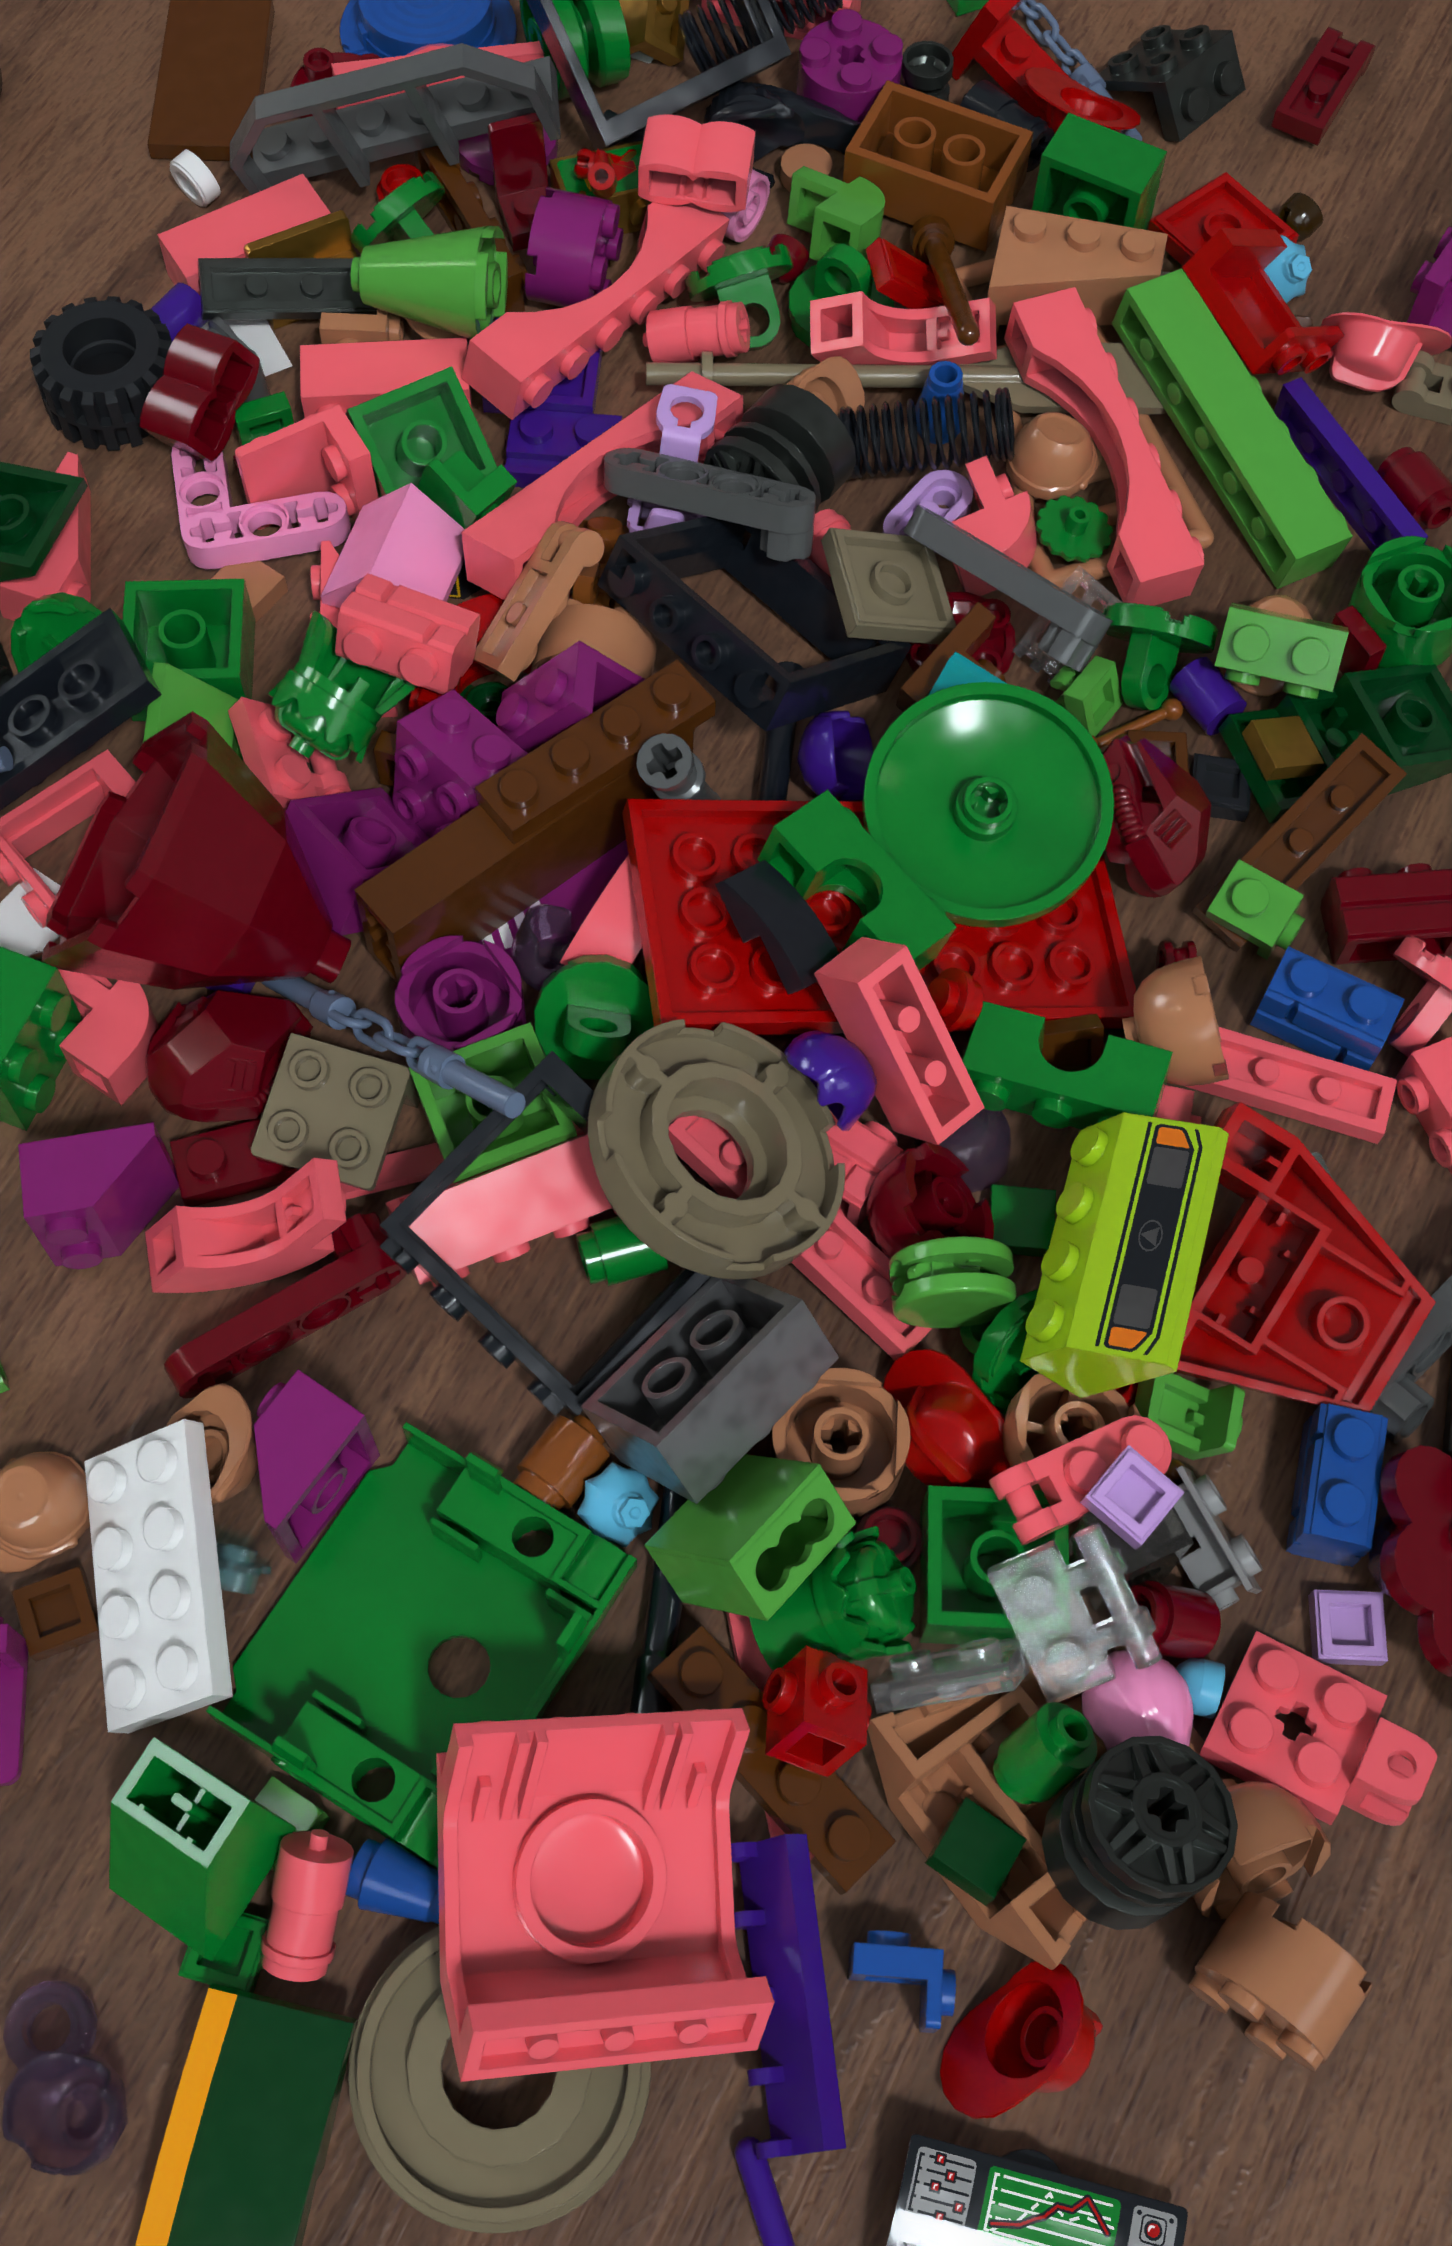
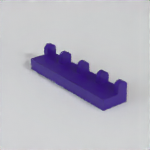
(1343, 469)
(798, 2036)

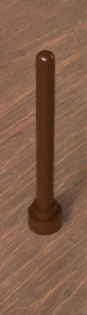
(933, 244)

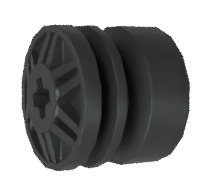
(790, 440)
(1139, 1833)

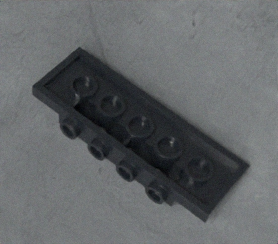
(70, 701)

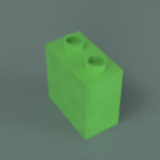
(752, 1536)

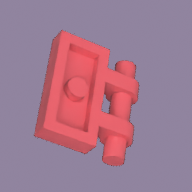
(275, 763)

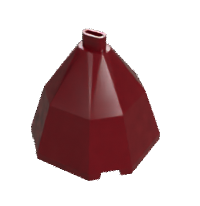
(192, 878)

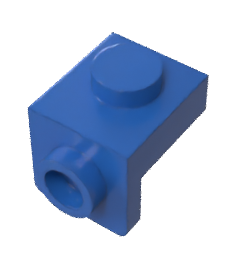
(892, 1960)

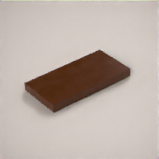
(209, 75)

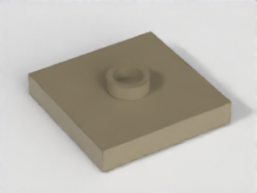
(888, 587)

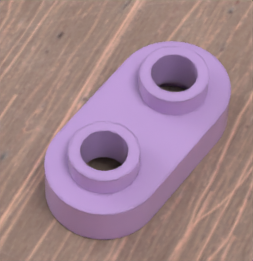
(934, 489)

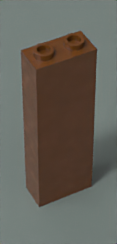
(478, 880)

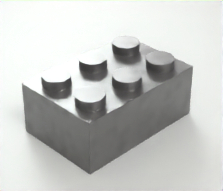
(710, 1384)

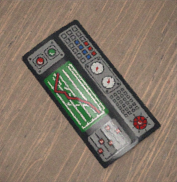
(988, 2200)

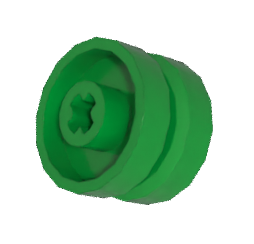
(596, 34)

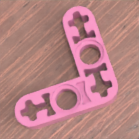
(222, 520)

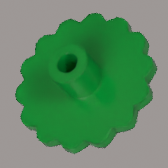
(1073, 528)

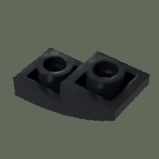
(771, 908)

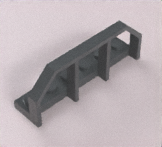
(393, 125)

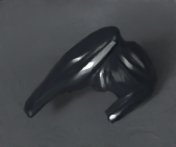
(781, 119)

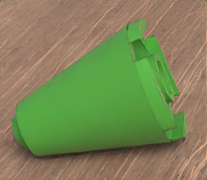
(437, 279)

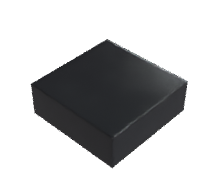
(1223, 786)

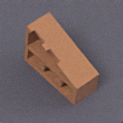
(1058, 252)

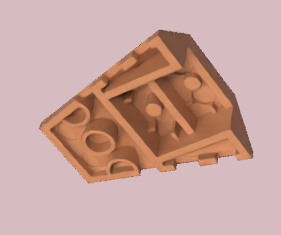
(947, 1753)

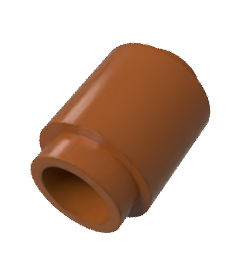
(562, 1461)

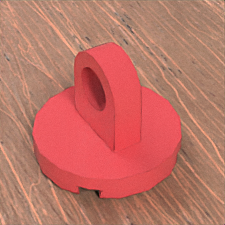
(1430, 1005)

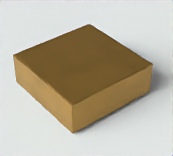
(1282, 748)

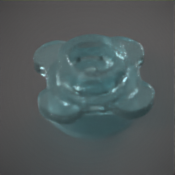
(239, 1568)

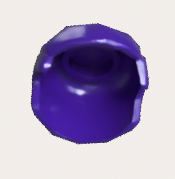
(836, 755)
(838, 1071)

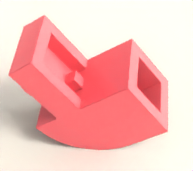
(1001, 521)
(113, 1037)

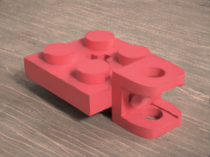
(1346, 1756)

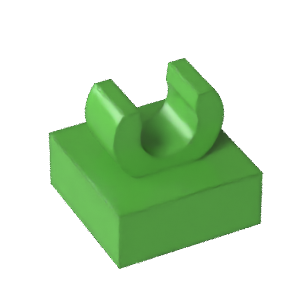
(1090, 694)

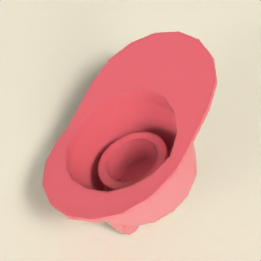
(1379, 351)

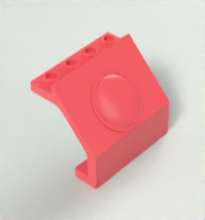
(591, 1893)

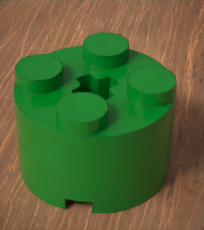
(1408, 601)

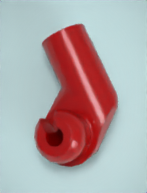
(598, 170)

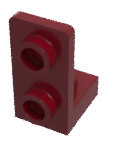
(518, 173)

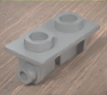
(1221, 1560)

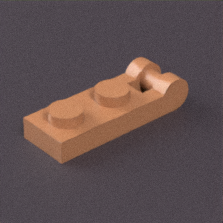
(537, 598)

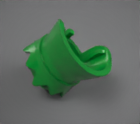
(332, 699)
(849, 1605)

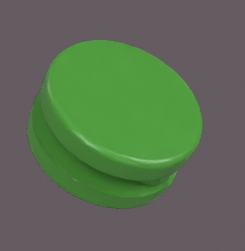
(951, 1282)

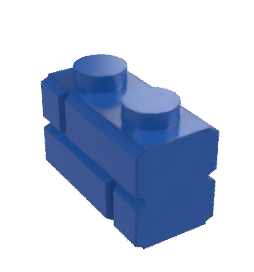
(1327, 1011)
(1337, 1485)

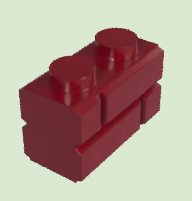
(1375, 912)

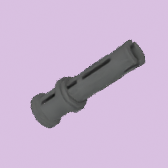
(673, 769)

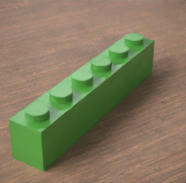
(1231, 429)

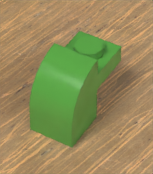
(835, 211)

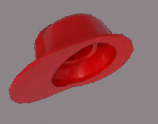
(1069, 96)
(950, 1421)
(1020, 2042)

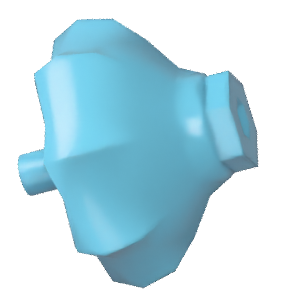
(1290, 270)
(618, 1504)

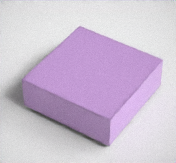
(1132, 1497)
(1348, 1627)

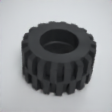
(98, 369)

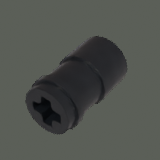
(994, 102)

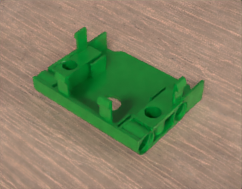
(407, 1565)

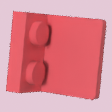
(308, 458)

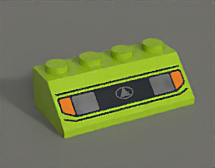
(1124, 1253)

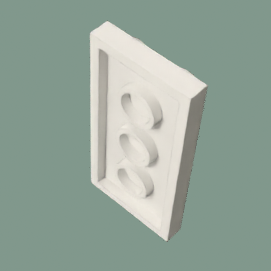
(157, 1578)

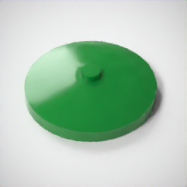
(990, 802)

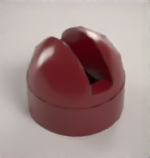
(798, 255)

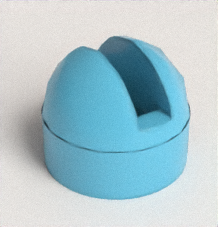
(1205, 1684)

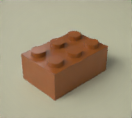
(939, 162)

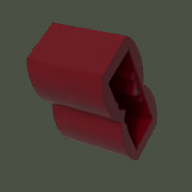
(199, 392)

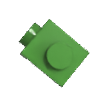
(1257, 908)
(1193, 1417)

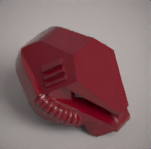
(1157, 817)
(221, 1055)

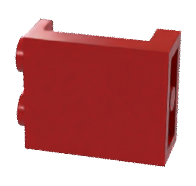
(1249, 307)

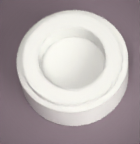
(194, 178)

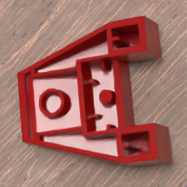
(1300, 1283)

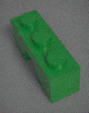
(830, 851)
(1013, 1074)

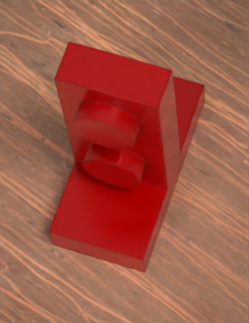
(1004, 53)

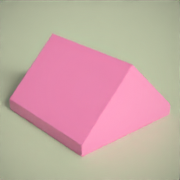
(402, 541)

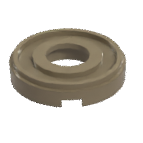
(767, 1110)
(463, 2170)

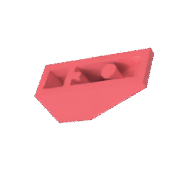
(68, 561)

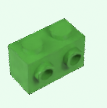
(1281, 648)

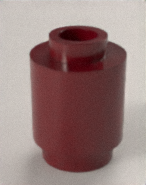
(1419, 486)
(1184, 1618)

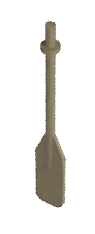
(976, 378)

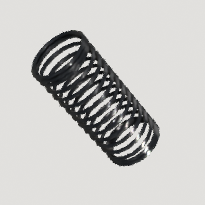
(696, 43)
(859, 433)

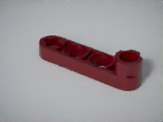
(233, 1347)

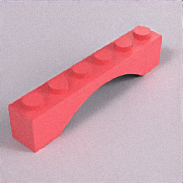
(531, 352)
(1063, 358)
(506, 537)

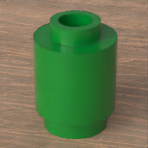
(615, 1253)
(1045, 1754)

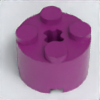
(848, 63)
(572, 247)
(459, 992)

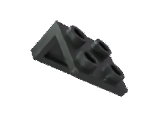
(1186, 70)

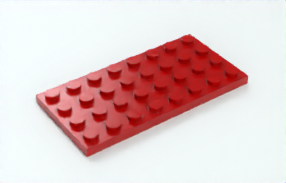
(705, 974)

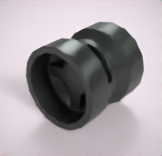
(934, 71)

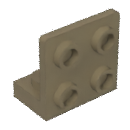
(333, 1108)

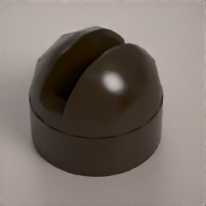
(1301, 215)

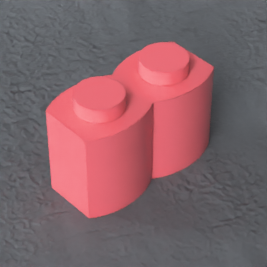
(696, 163)

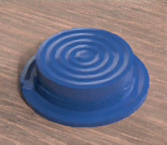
(402, 26)

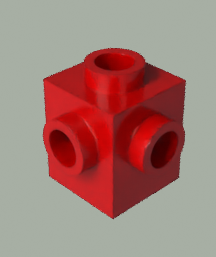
(816, 1711)

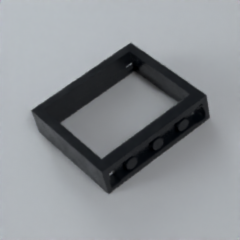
(768, 50)
(646, 582)
(457, 1298)

